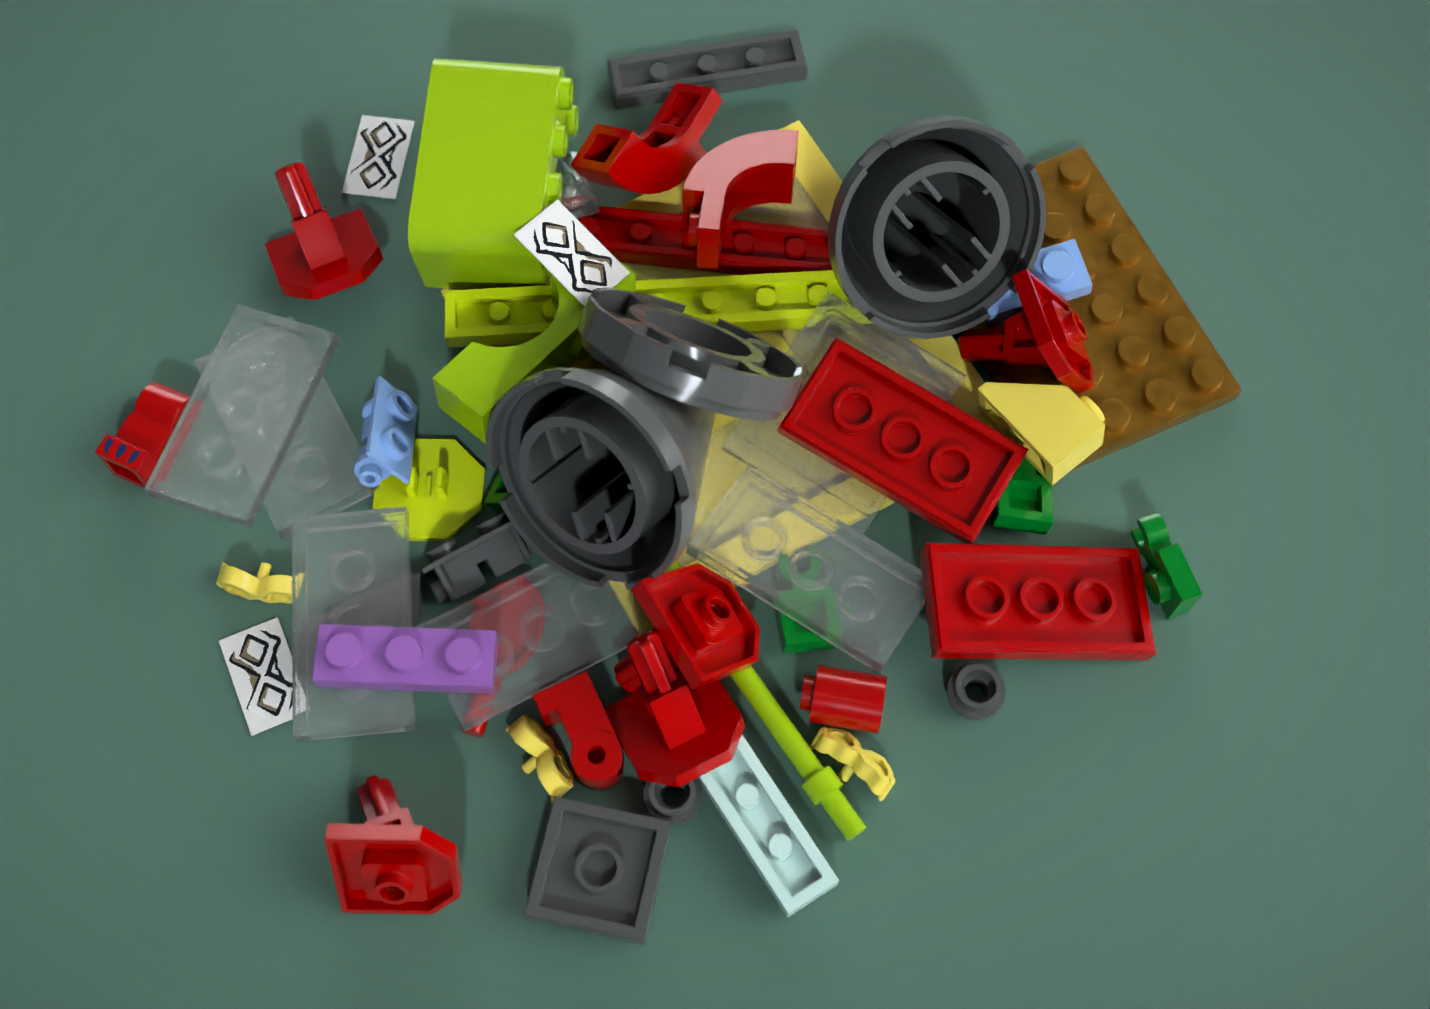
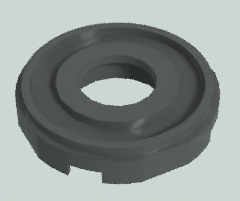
(688, 357)

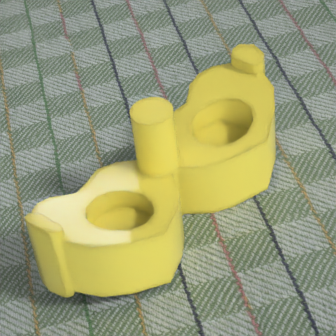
(263, 587)
(546, 758)
(864, 763)

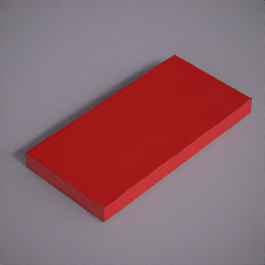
(902, 441)
(1035, 602)

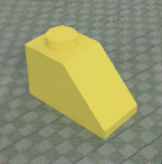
(1047, 421)

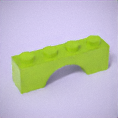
(482, 373)

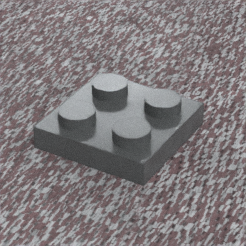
(599, 870)

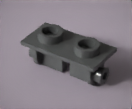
(458, 567)

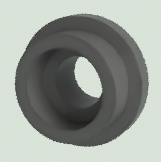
(982, 676)
(676, 814)

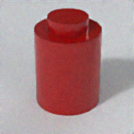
(844, 698)

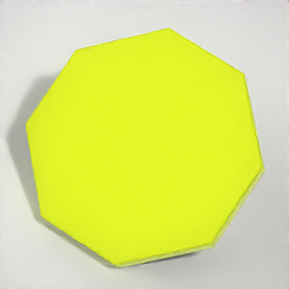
(441, 493)

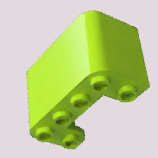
(487, 170)

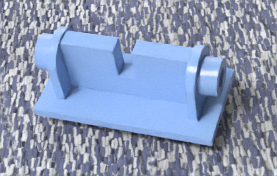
(388, 436)

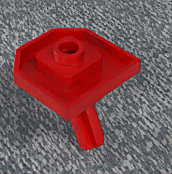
(322, 251)
(1036, 337)
(700, 625)
(669, 727)
(389, 860)

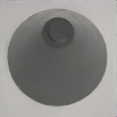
(935, 226)
(599, 472)

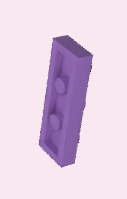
(405, 659)

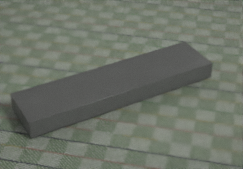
(719, 65)

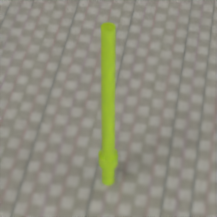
(820, 783)

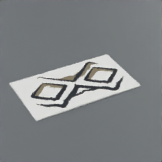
(378, 157)
(571, 252)
(261, 674)

